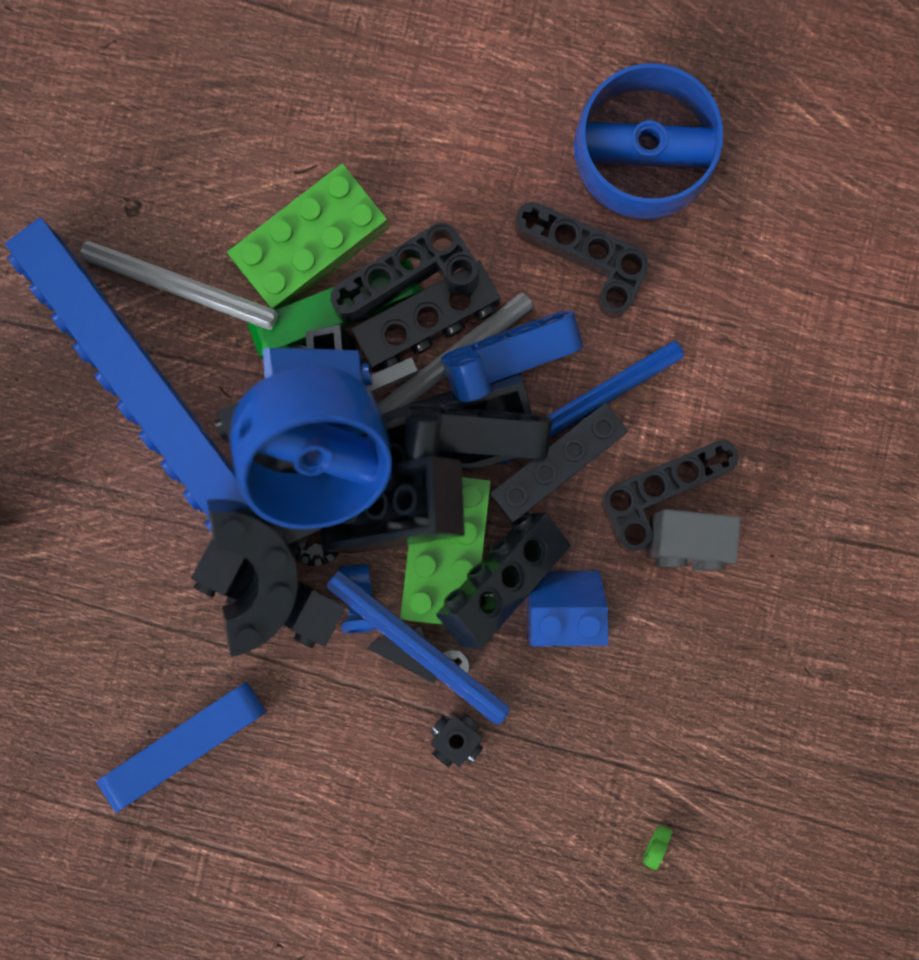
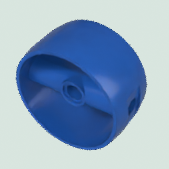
(675, 144)
(337, 468)

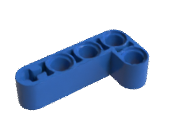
(509, 353)

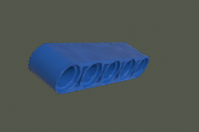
(181, 747)

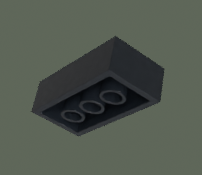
(415, 507)

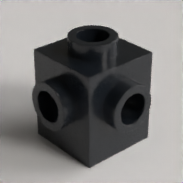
(454, 725)

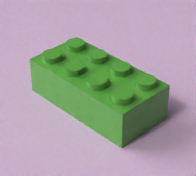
(309, 239)
(443, 565)

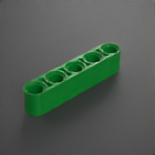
(313, 314)

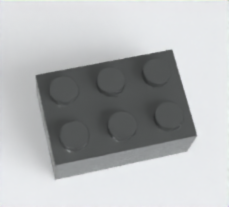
(693, 538)

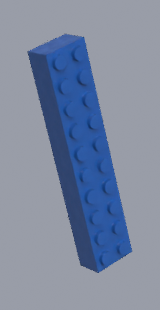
(123, 366)

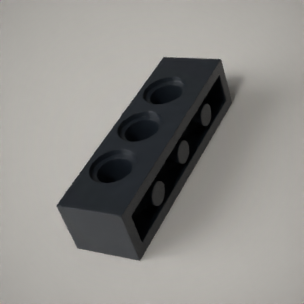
(404, 316)
(564, 460)
(500, 597)

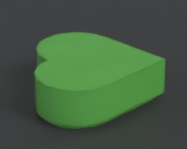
(657, 847)

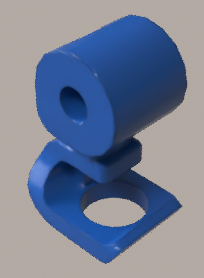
(361, 576)

